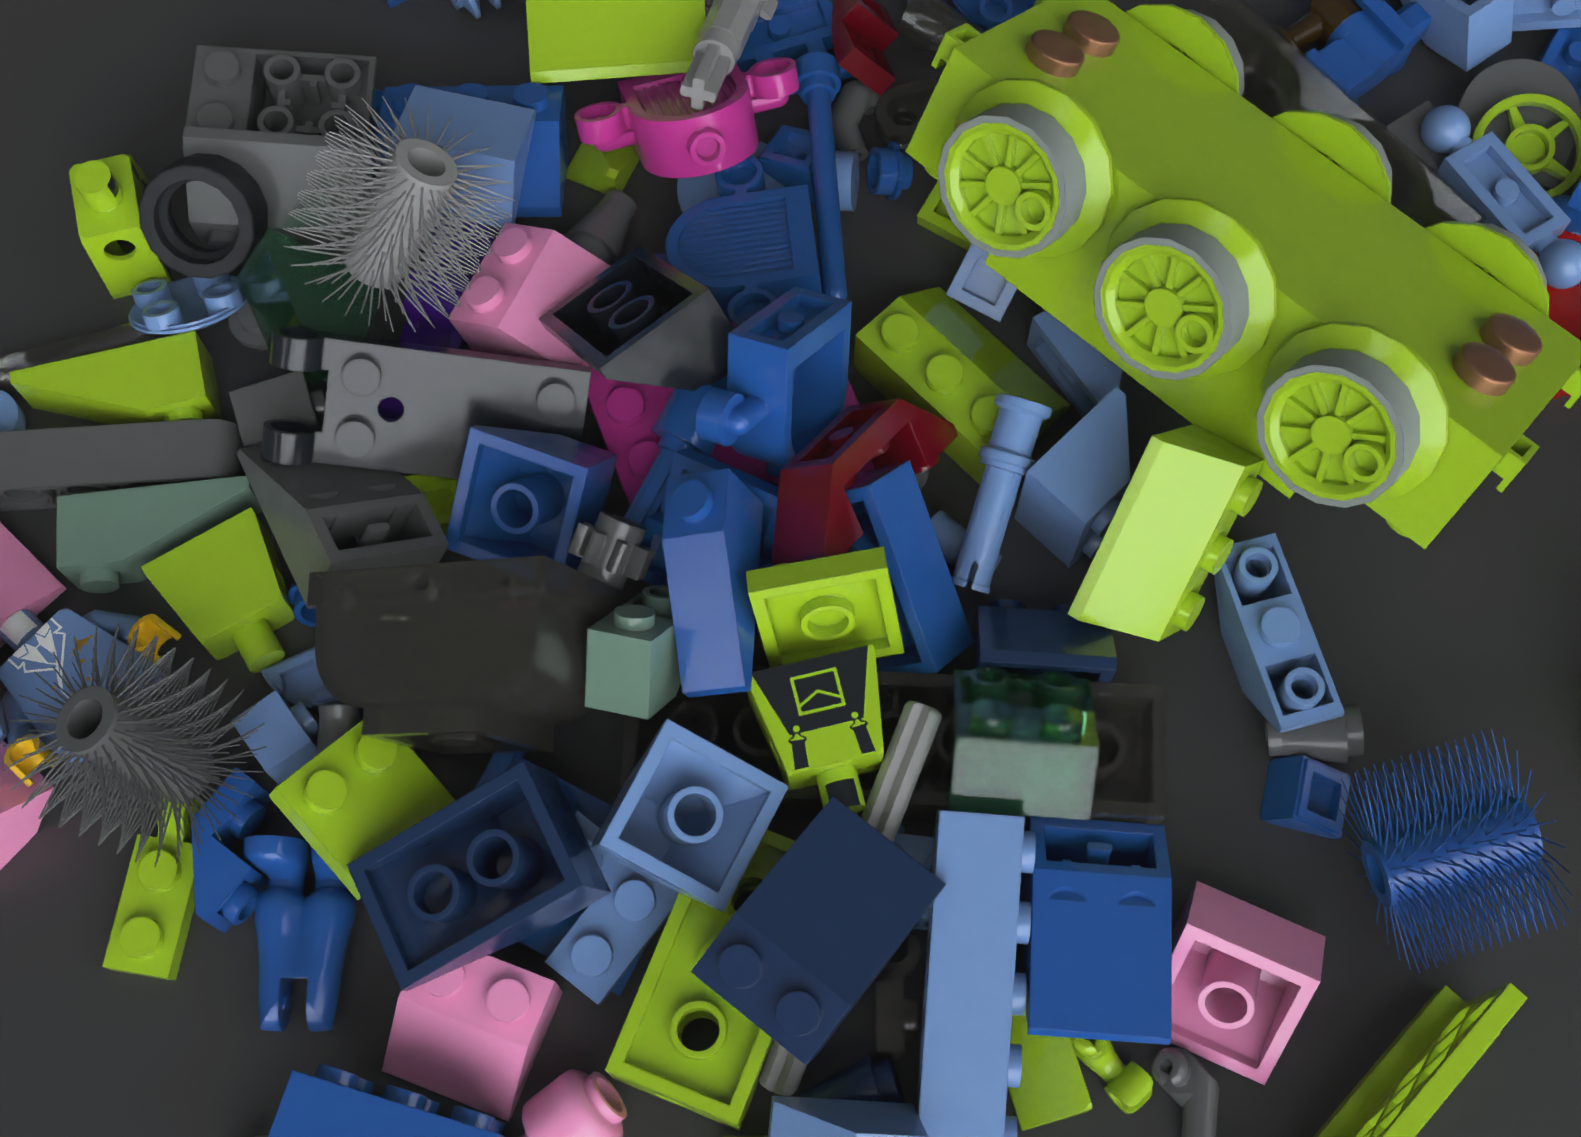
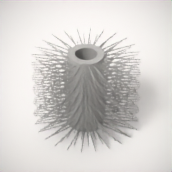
(398, 213)

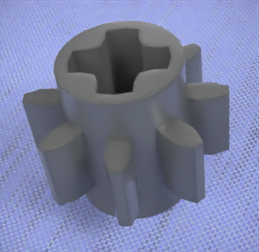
(611, 549)

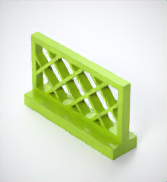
(1423, 1064)

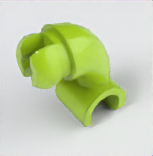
(1126, 1085)

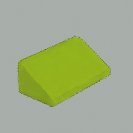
(1050, 1079)

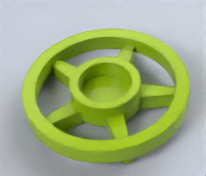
(1533, 143)

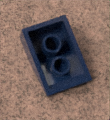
(478, 875)
(818, 930)

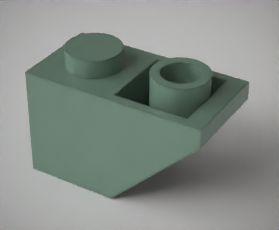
(633, 657)

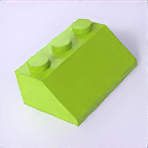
(611, 38)
(950, 366)
(1168, 534)

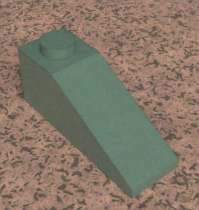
(115, 532)

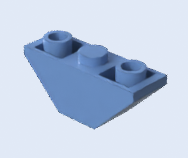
(1273, 638)

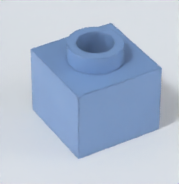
(286, 733)

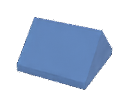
(494, 125)

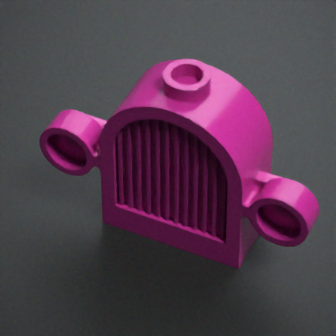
(684, 140)

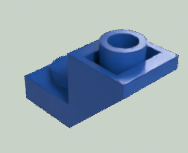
(222, 880)

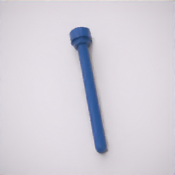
(818, 87)

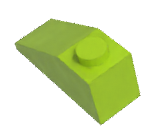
(128, 384)

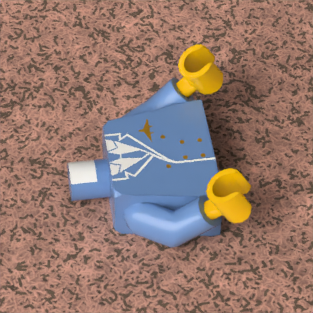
(34, 651)

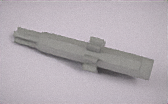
(721, 45)

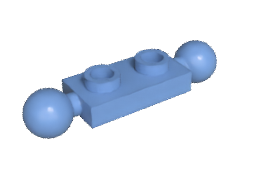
(1503, 191)

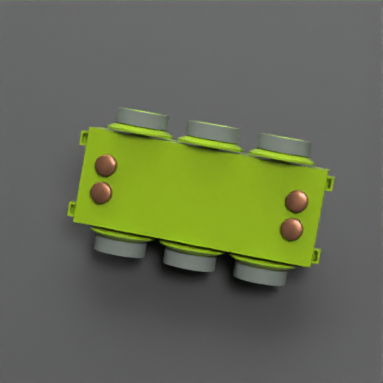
(1244, 258)

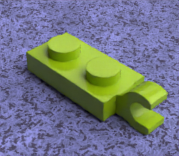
(155, 905)

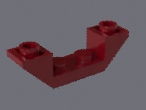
(812, 502)

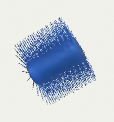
(1452, 850)

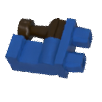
(1360, 39)

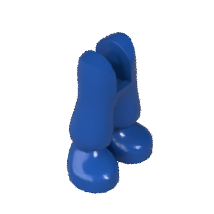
(298, 932)

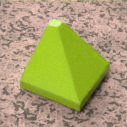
(602, 169)

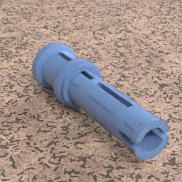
(1006, 461)

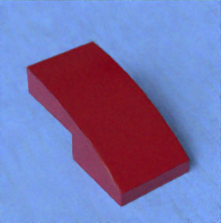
(859, 37)

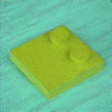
(825, 606)
(358, 798)

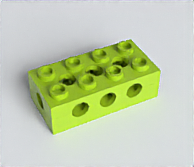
(650, 1045)

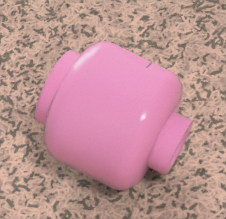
(575, 1107)

